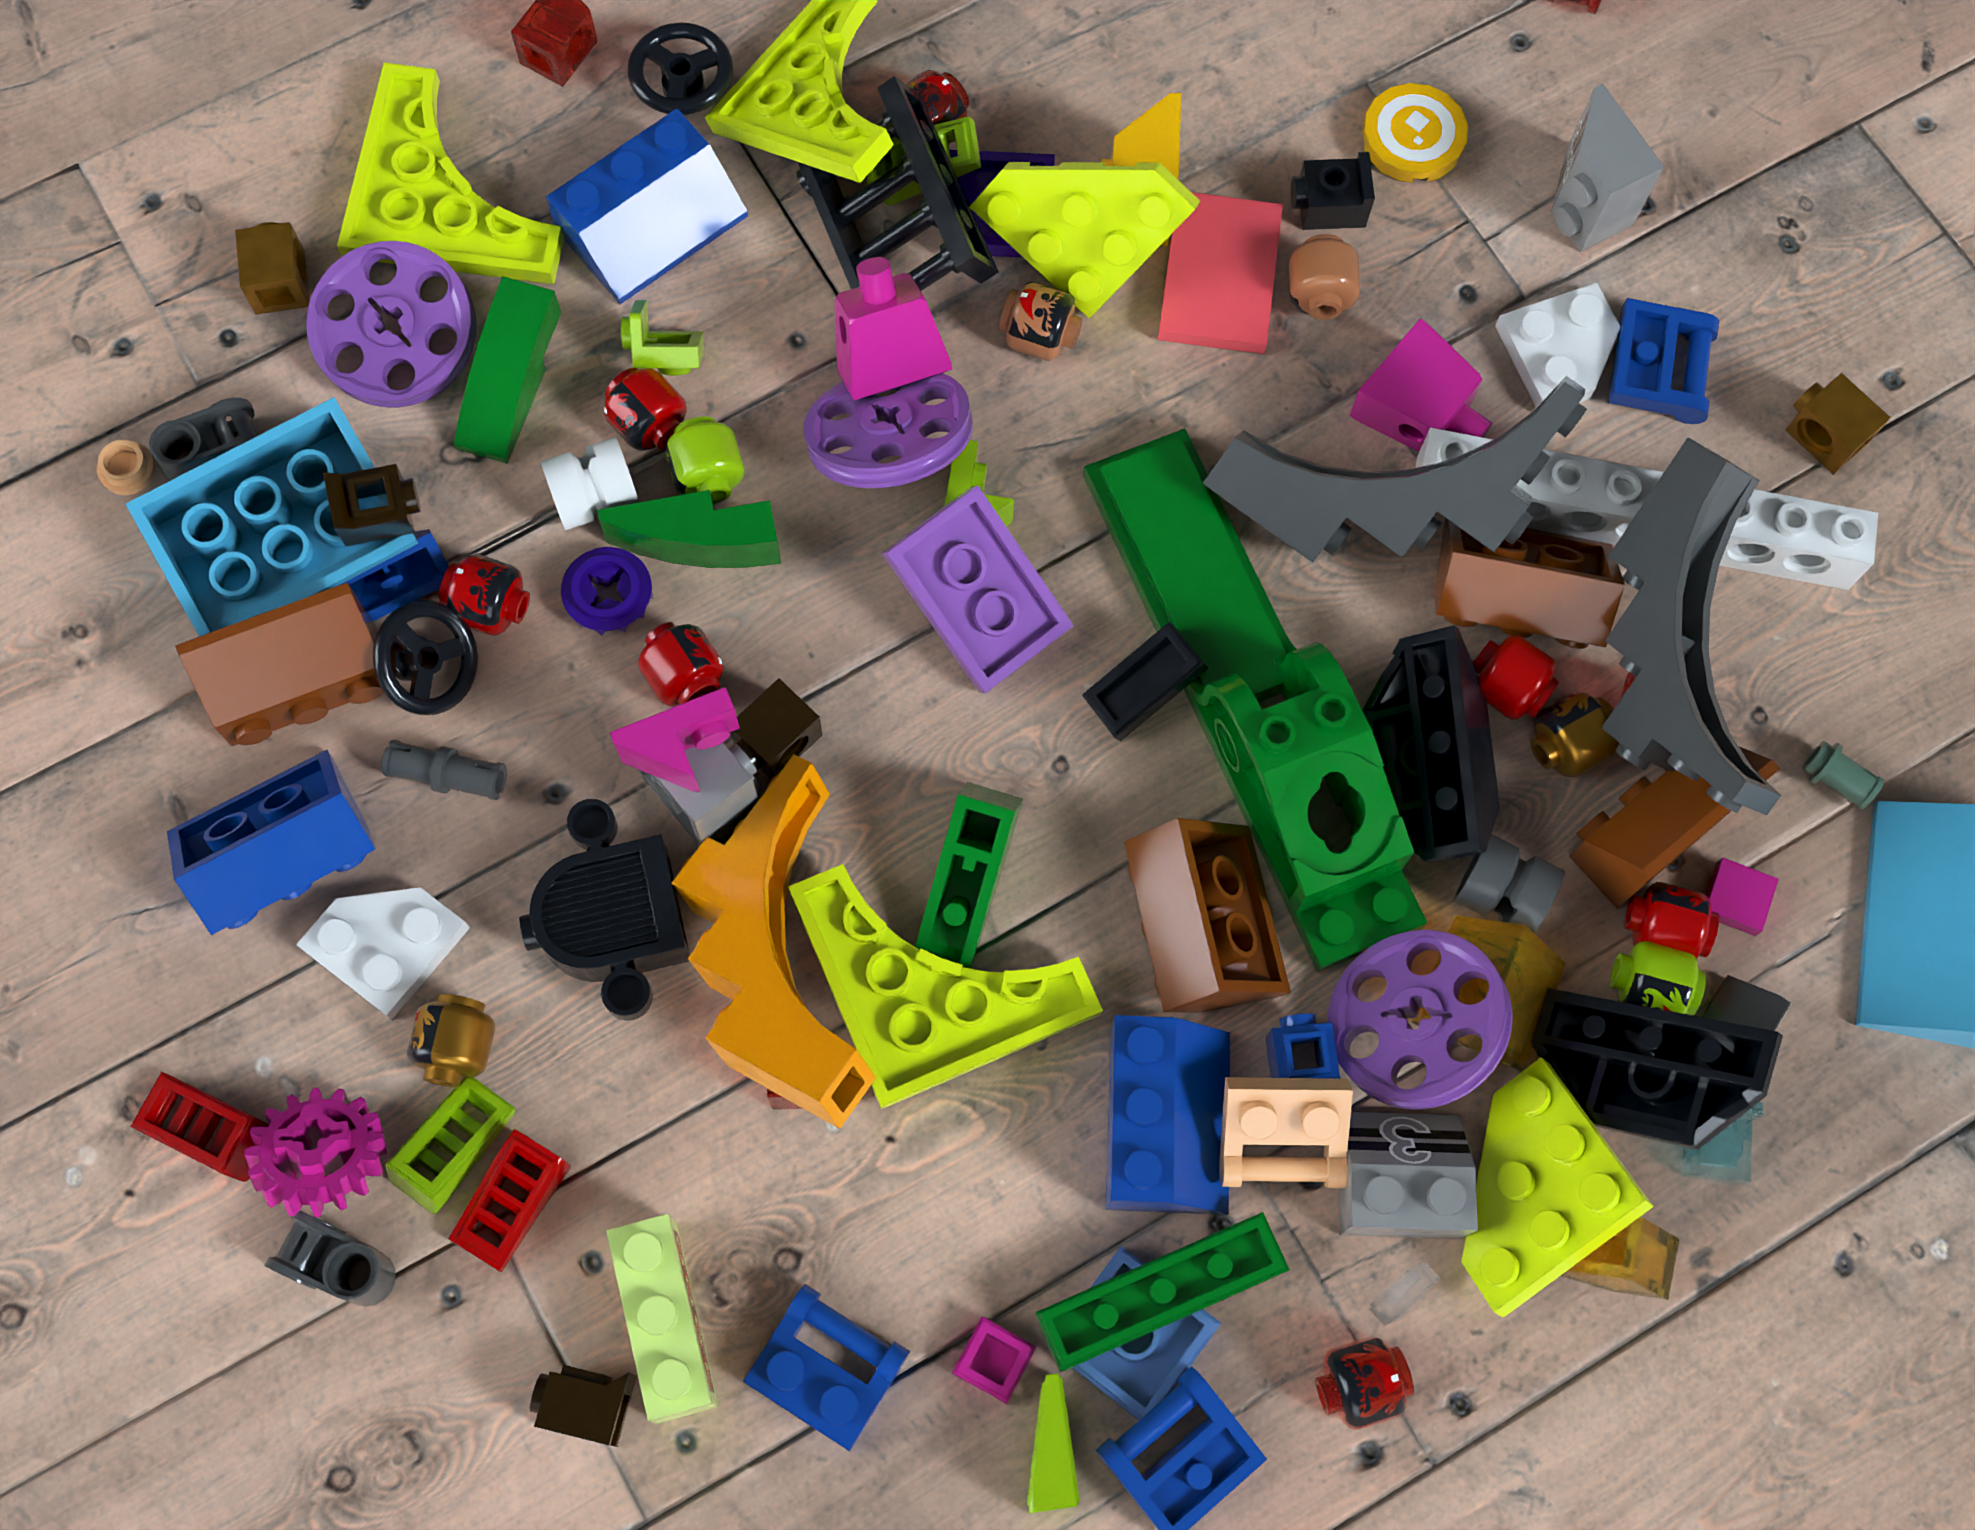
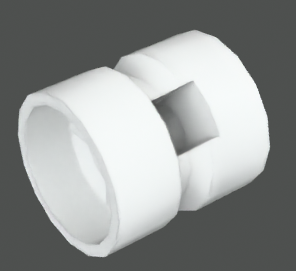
(589, 482)

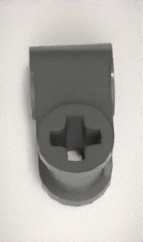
(203, 433)
(323, 1257)

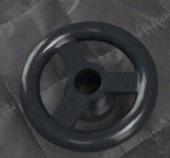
(681, 72)
(397, 654)

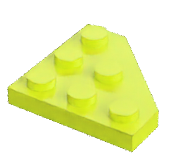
(1085, 221)
(1543, 1190)

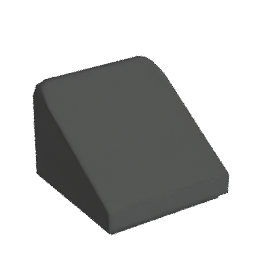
(1746, 1005)

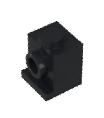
(1334, 193)

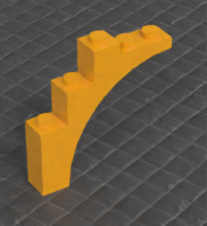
(744, 953)

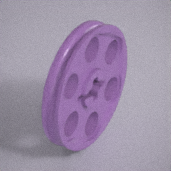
(366, 330)
(881, 439)
(1433, 1040)

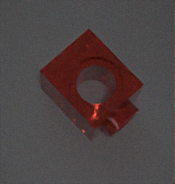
(555, 38)

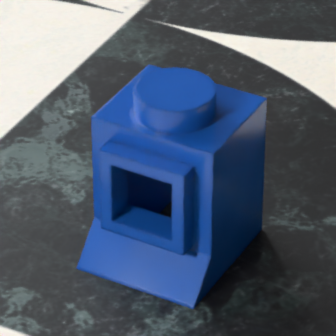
(1298, 1030)

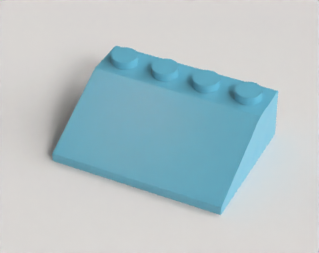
(259, 522)
(1920, 923)

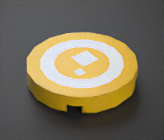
(1414, 132)

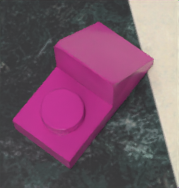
(660, 740)

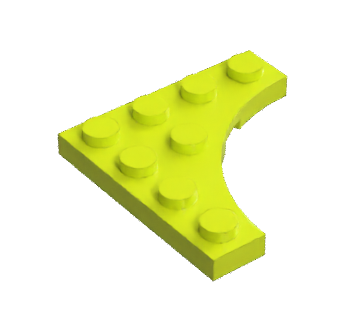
(795, 96)
(417, 196)
(921, 1014)

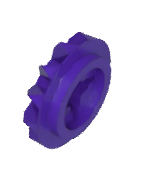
(604, 567)

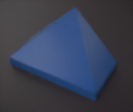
(401, 578)

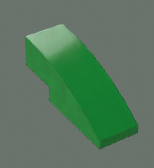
(506, 369)
(694, 534)

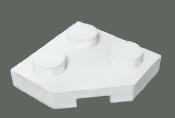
(1560, 339)
(384, 943)

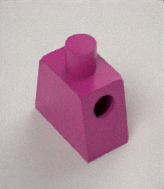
(885, 332)
(1419, 389)

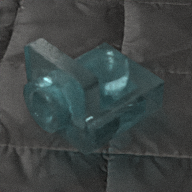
(1726, 1155)

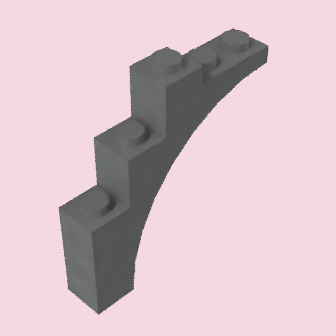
(1475, 491)
(1664, 633)

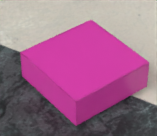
(1741, 895)
(994, 1360)

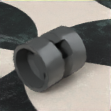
(1509, 885)

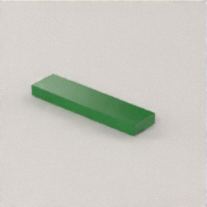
(1161, 1292)

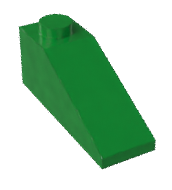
(968, 873)

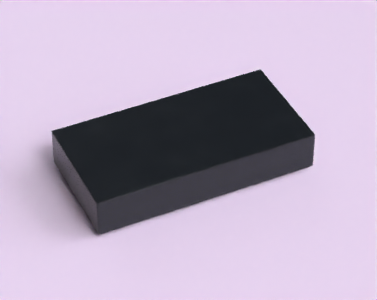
(1145, 681)

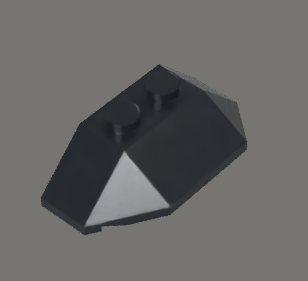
(1436, 745)
(1653, 1067)

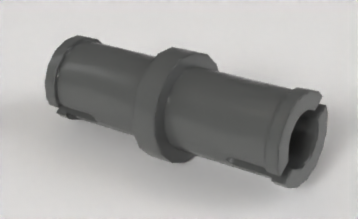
(444, 769)

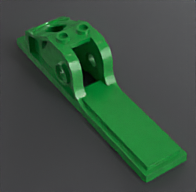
(1273, 758)

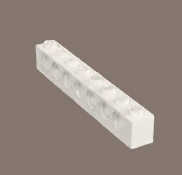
(1771, 536)

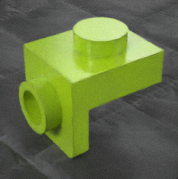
(669, 351)

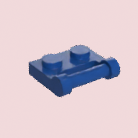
(1647, 357)
(817, 1387)
(1194, 1472)

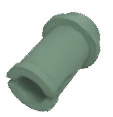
(1843, 774)

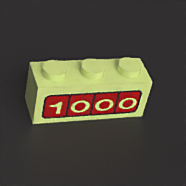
(662, 1319)

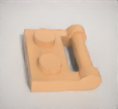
(1285, 1114)

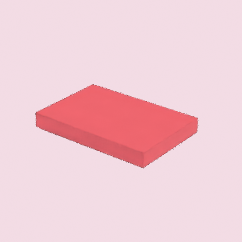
(1222, 275)

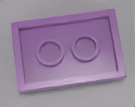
(978, 589)

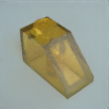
(1631, 1262)

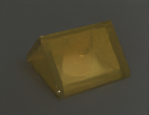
(1526, 969)

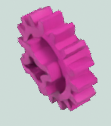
(316, 1152)

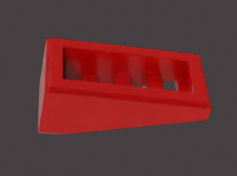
(232, 1139)
(540, 1191)

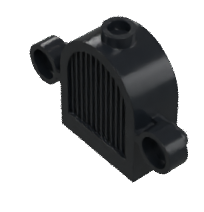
(608, 911)

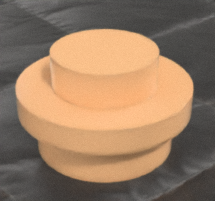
(125, 467)

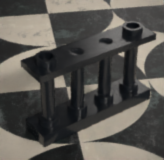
(941, 207)

